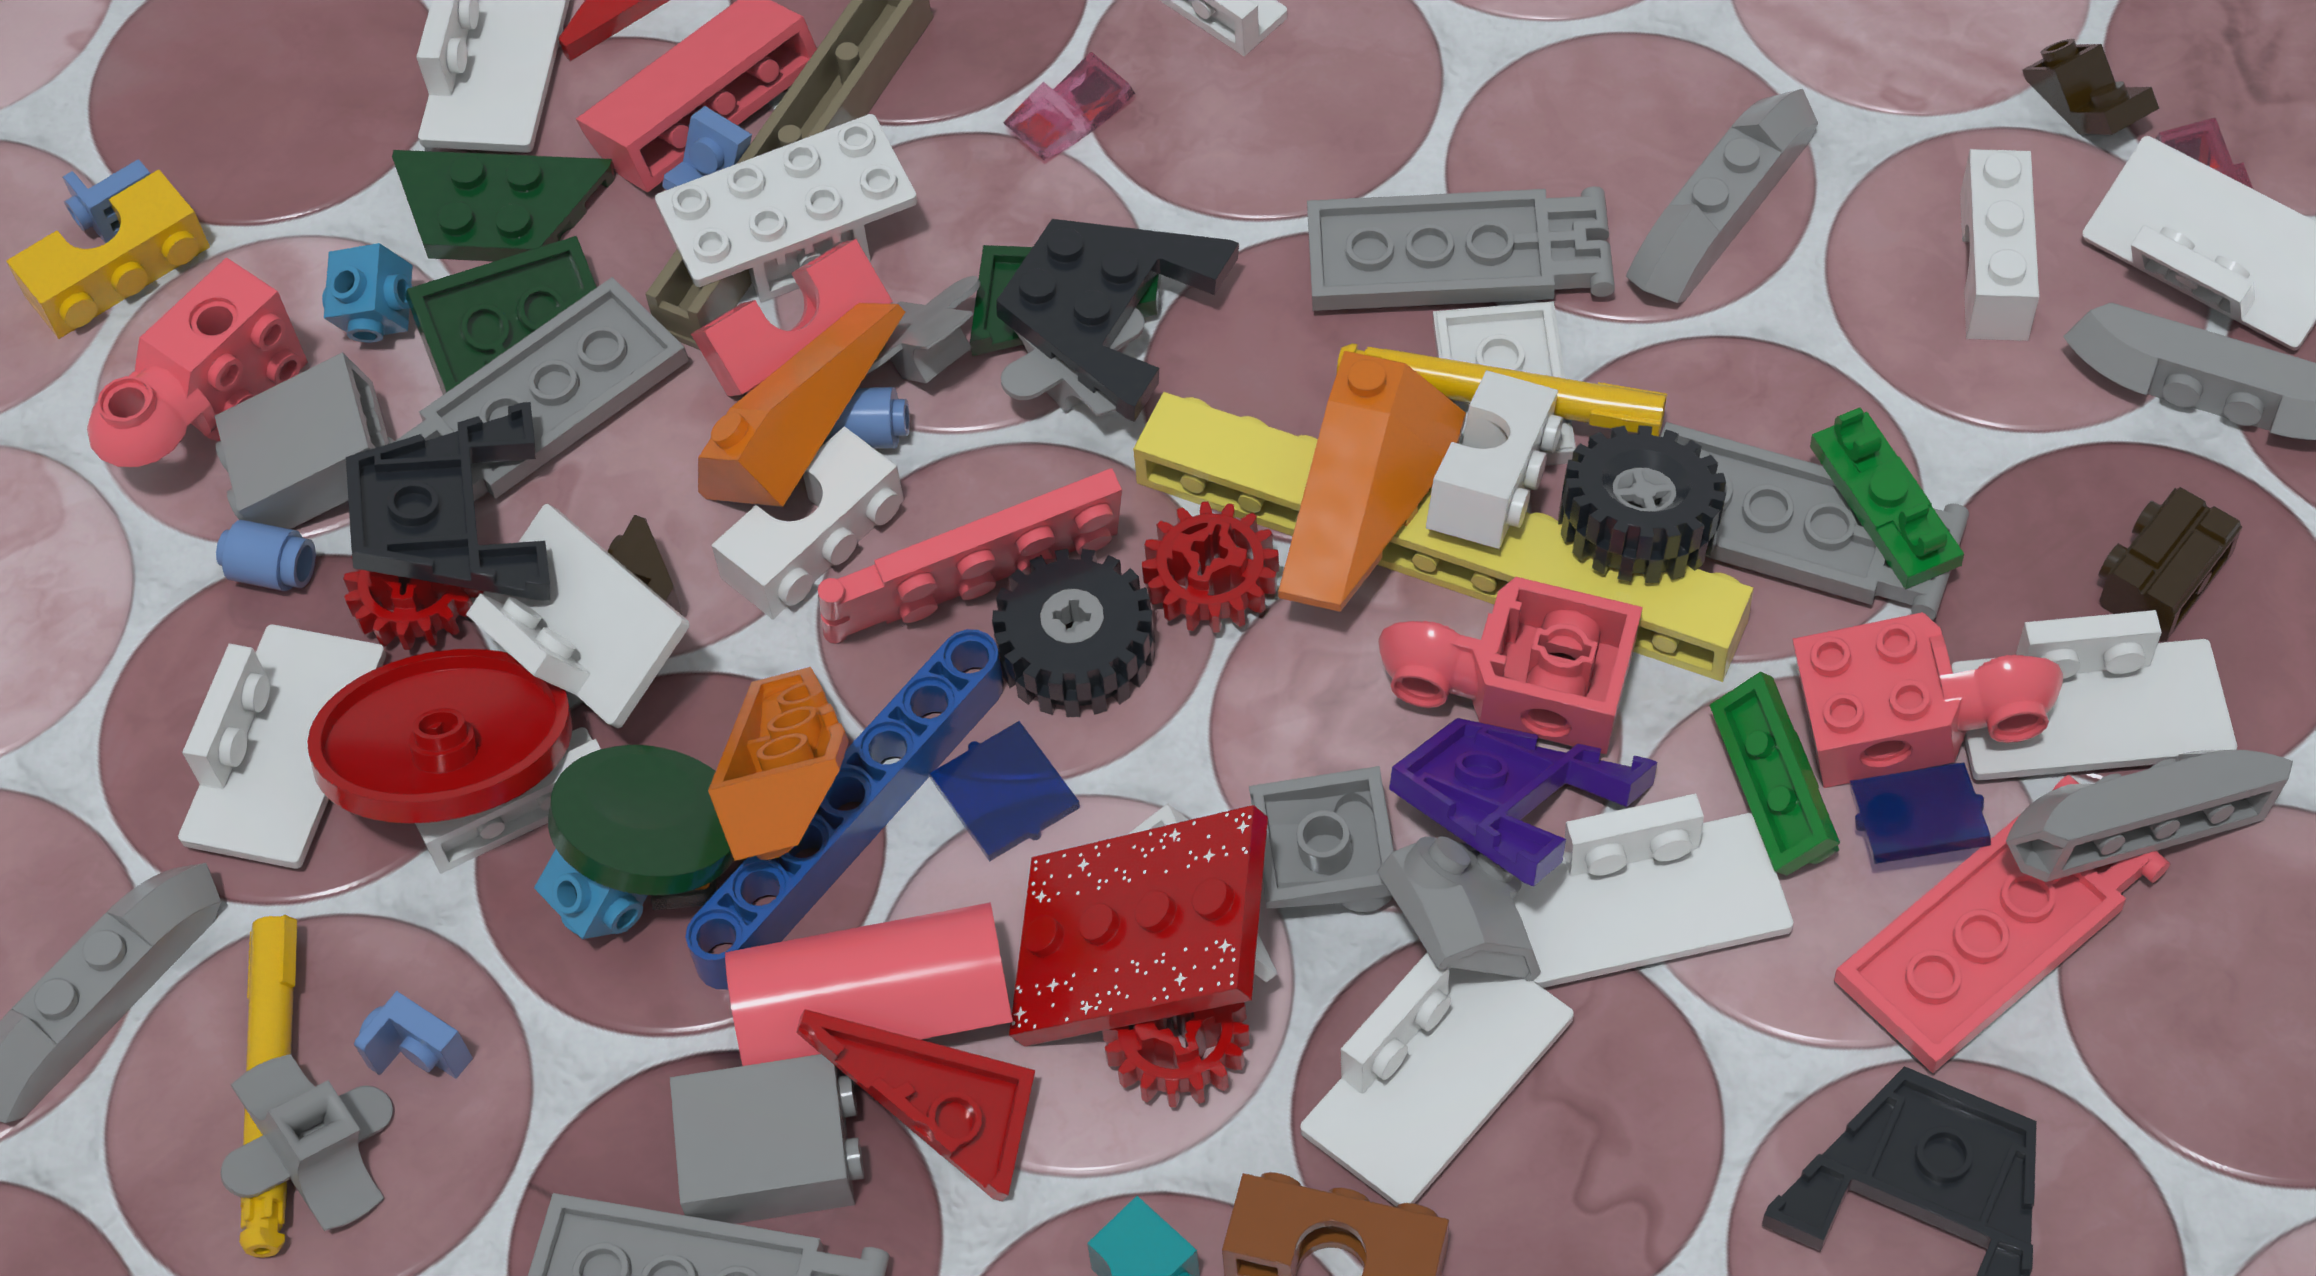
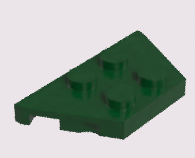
(495, 202)

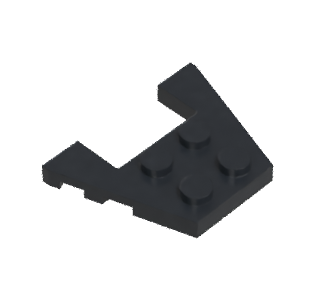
(1085, 285)
(418, 510)
(1930, 1157)

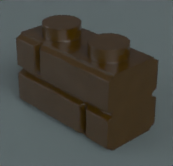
(2170, 560)

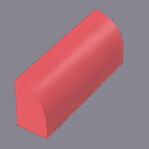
(726, 65)
(898, 975)

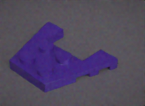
(1489, 777)

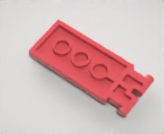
(971, 557)
(1981, 945)

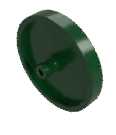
(639, 820)

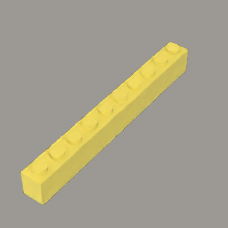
(1264, 471)

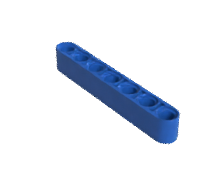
(861, 779)

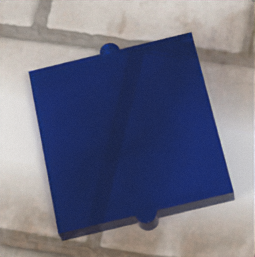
(1004, 790)
(1920, 813)

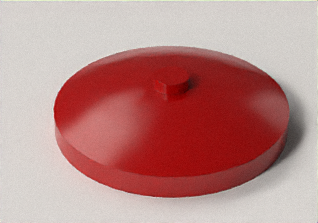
(438, 736)

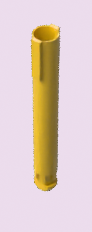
(1576, 400)
(268, 1037)

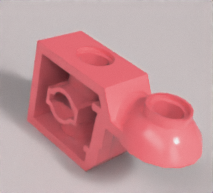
(193, 363)
(1543, 667)
(1891, 705)

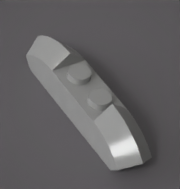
(1722, 195)
(2199, 369)
(2145, 811)
(100, 982)

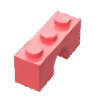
(748, 348)

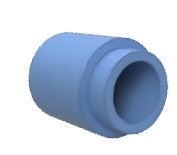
(875, 417)
(266, 555)

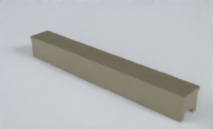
(832, 89)

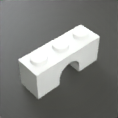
(2001, 231)
(1486, 477)
(780, 560)

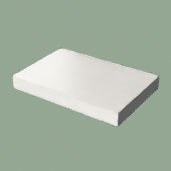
(1508, 338)

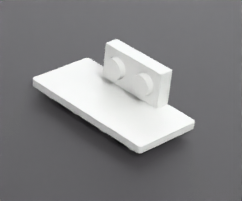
(487, 71)
(786, 206)
(2212, 241)
(597, 633)
(2118, 700)
(253, 747)
(1651, 891)
(1431, 1073)

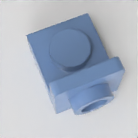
(710, 147)
(91, 205)
(413, 1032)

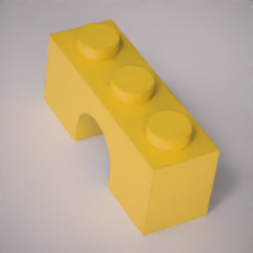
(78, 284)

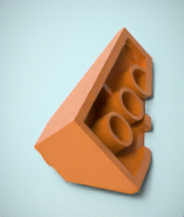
(781, 424)
(1367, 476)
(777, 765)

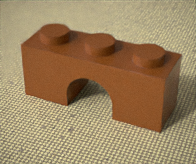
(1283, 1223)

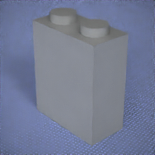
(294, 440)
(765, 1140)

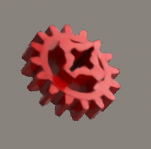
(1210, 566)
(418, 606)
(1162, 1064)

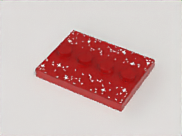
(1140, 927)

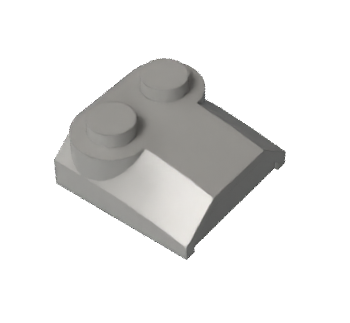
(1325, 840)
(1461, 907)

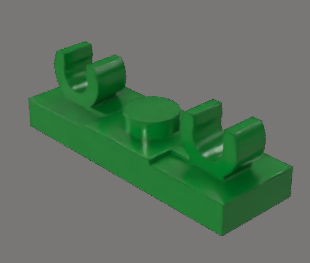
(1886, 499)
(1775, 775)

